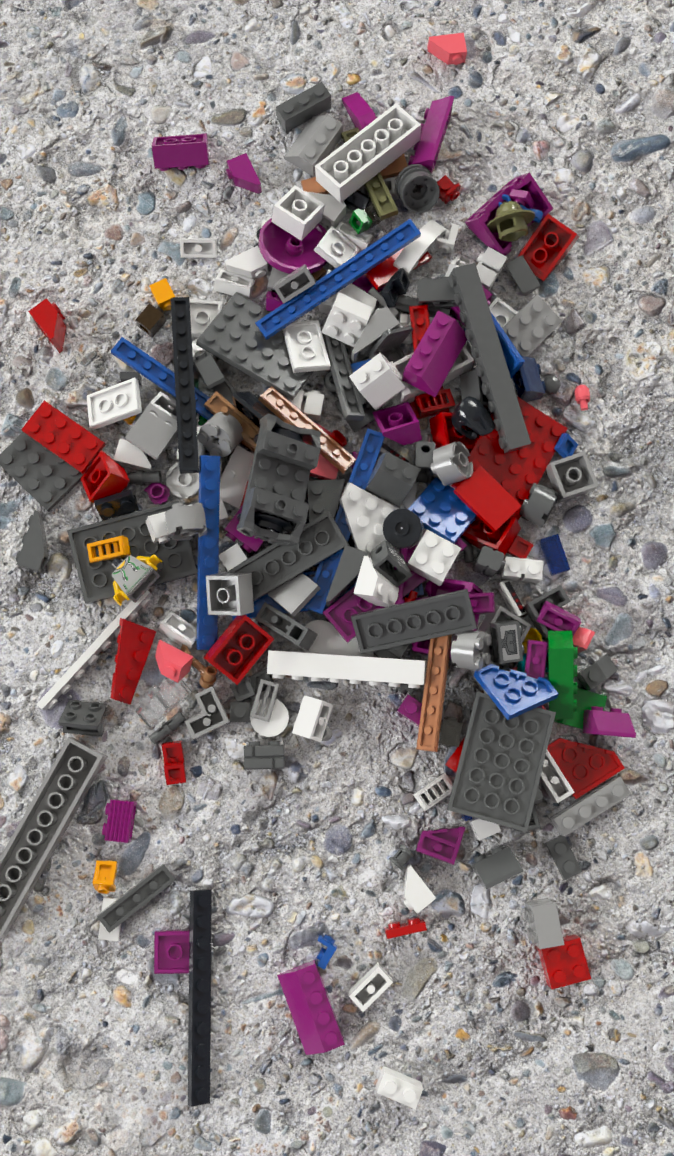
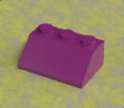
(180, 151)

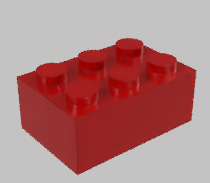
(238, 648)

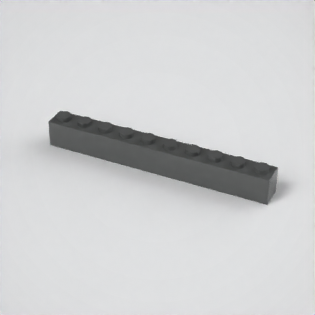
(489, 358)

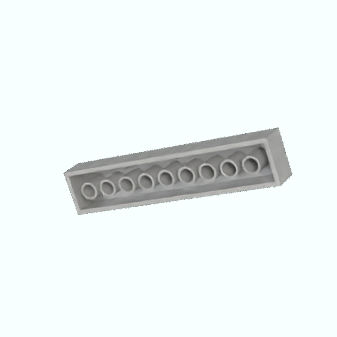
(44, 826)

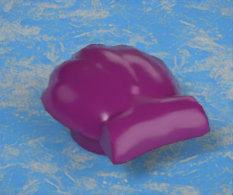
(158, 493)

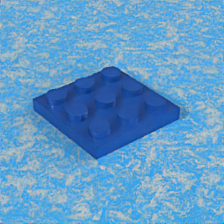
(443, 511)

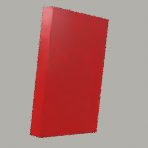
(487, 499)

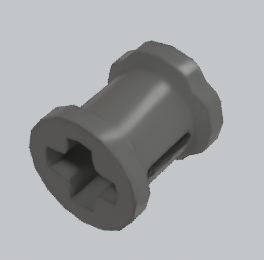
(401, 857)

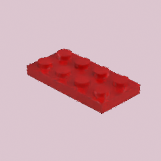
(63, 437)

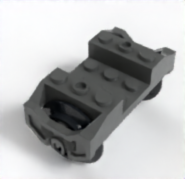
(279, 482)

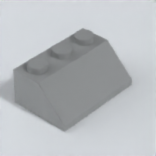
(315, 143)

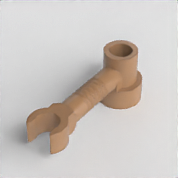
(207, 673)

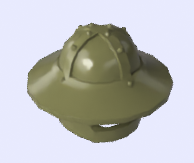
(511, 221)

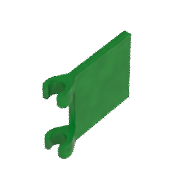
(585, 700)

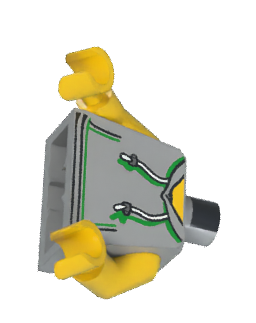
(133, 576)

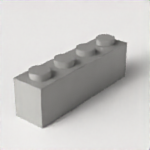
(590, 806)

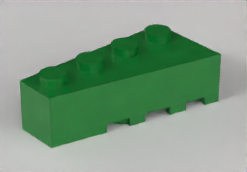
(562, 673)

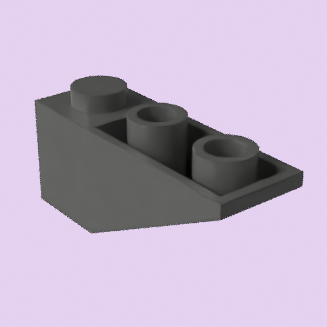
(34, 549)

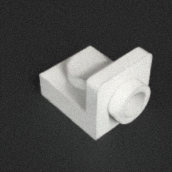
(446, 245)

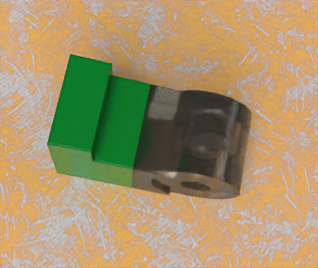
(367, 217)

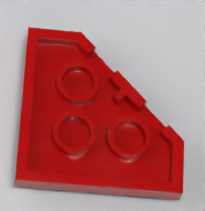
(584, 764)

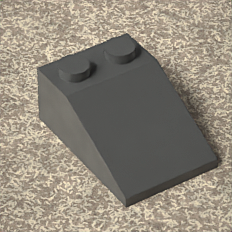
(346, 573)

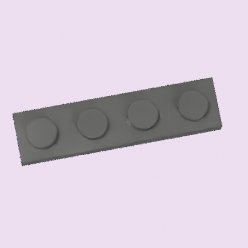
(135, 898)

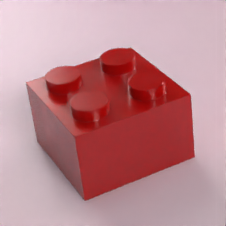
(565, 963)

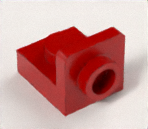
(448, 190)

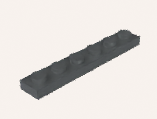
(341, 370)

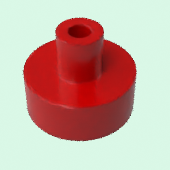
(338, 437)

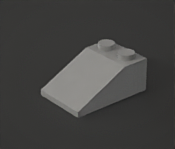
(379, 322)

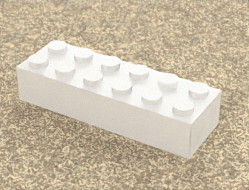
(368, 152)

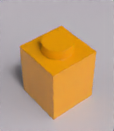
(162, 294)

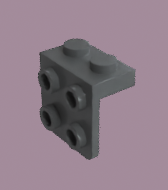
(390, 343)

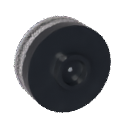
(403, 528)

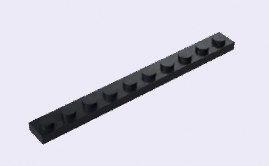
(184, 385)
(199, 997)

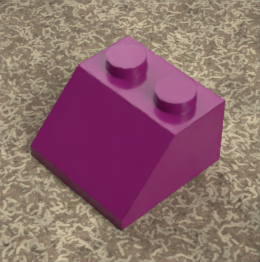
(399, 423)
(608, 723)

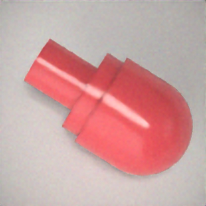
(582, 396)

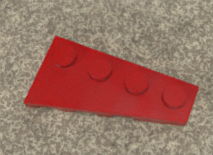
(131, 657)

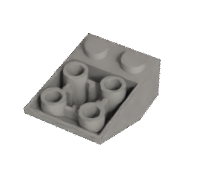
(155, 427)

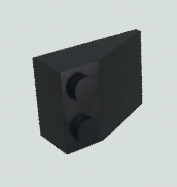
(250, 406)

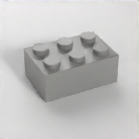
(531, 325)

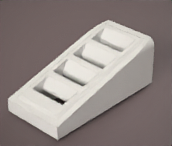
(417, 795)

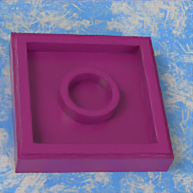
(171, 952)

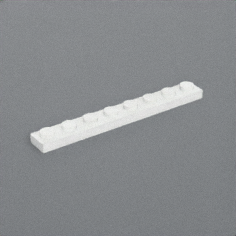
(90, 656)

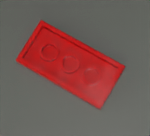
(384, 271)

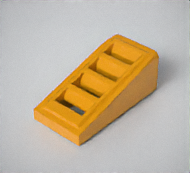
(122, 551)

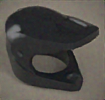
(473, 415)

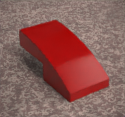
(174, 762)

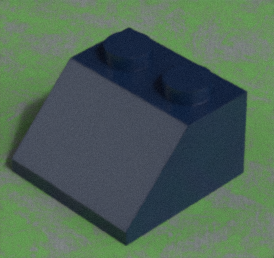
(528, 381)

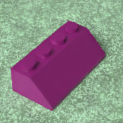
(432, 133)
(435, 354)
(311, 1008)

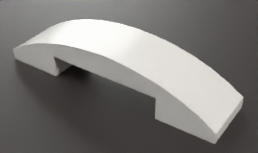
(414, 251)

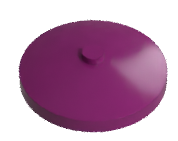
(288, 252)

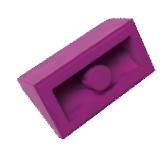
(558, 618)

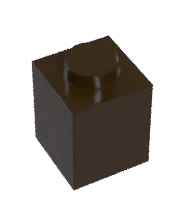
(151, 319)

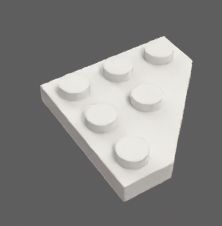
(365, 517)

